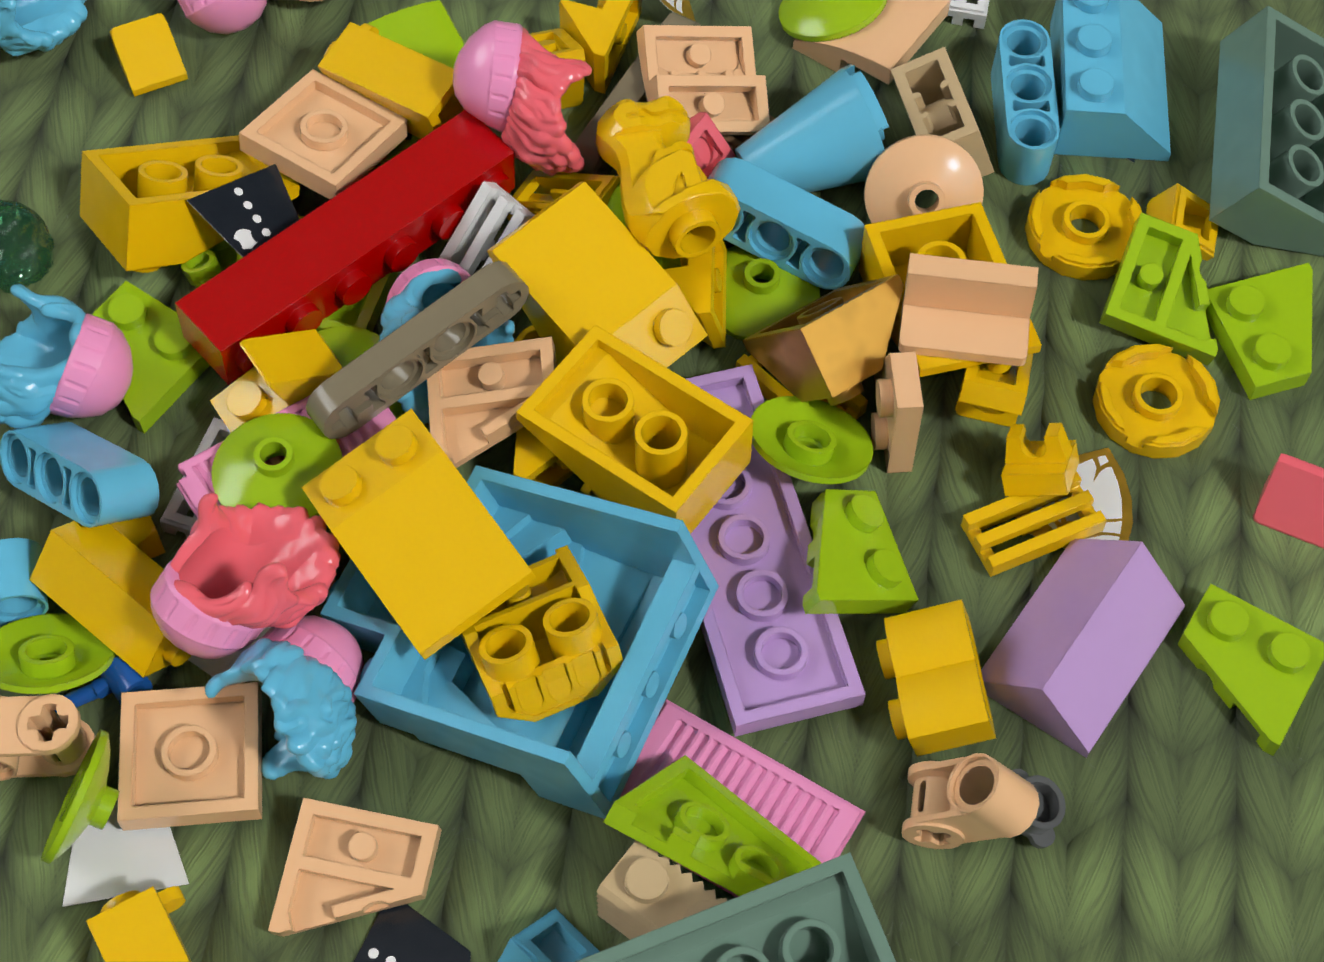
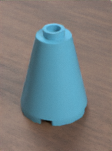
(823, 137)

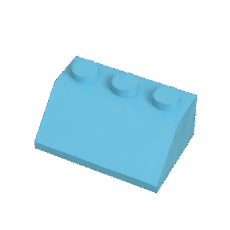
(1110, 80)

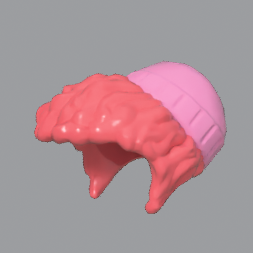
(518, 90)
(242, 576)

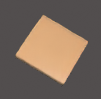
(884, 42)
(706, 72)

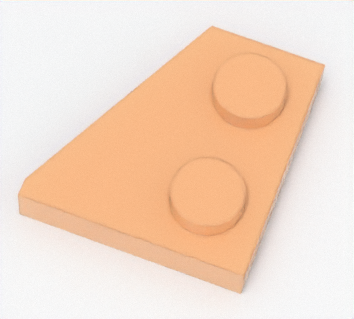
(481, 390)
(898, 412)
(350, 866)

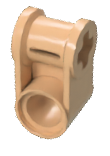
(36, 737)
(967, 802)

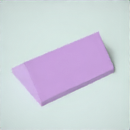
(1083, 640)

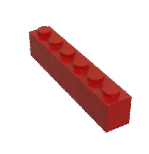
(345, 244)

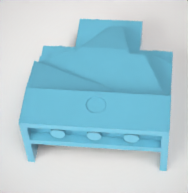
(650, 593)

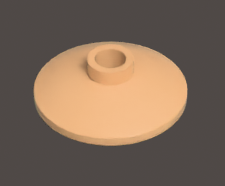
(920, 165)

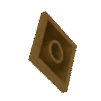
(831, 341)

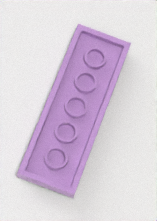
(763, 647)

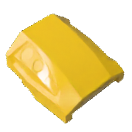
(545, 644)

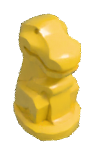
(662, 188)

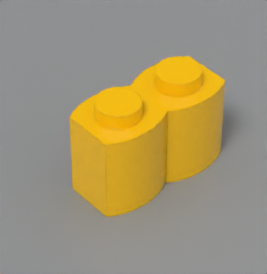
(936, 679)

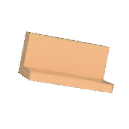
(967, 309)

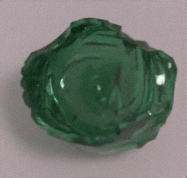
(24, 246)

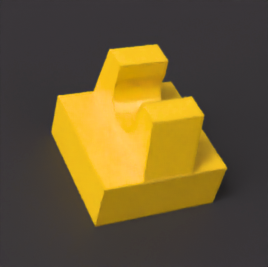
(1039, 466)

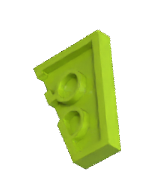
(707, 829)

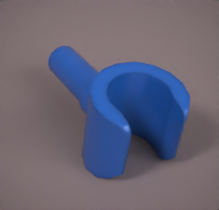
(116, 680)

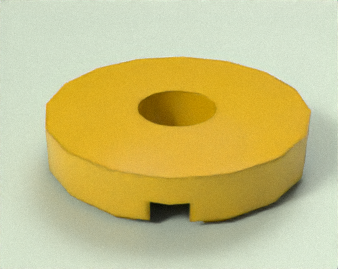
(1068, 249)
(1152, 430)

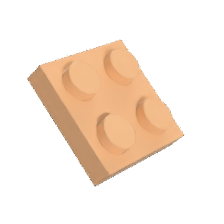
(323, 134)
(190, 757)

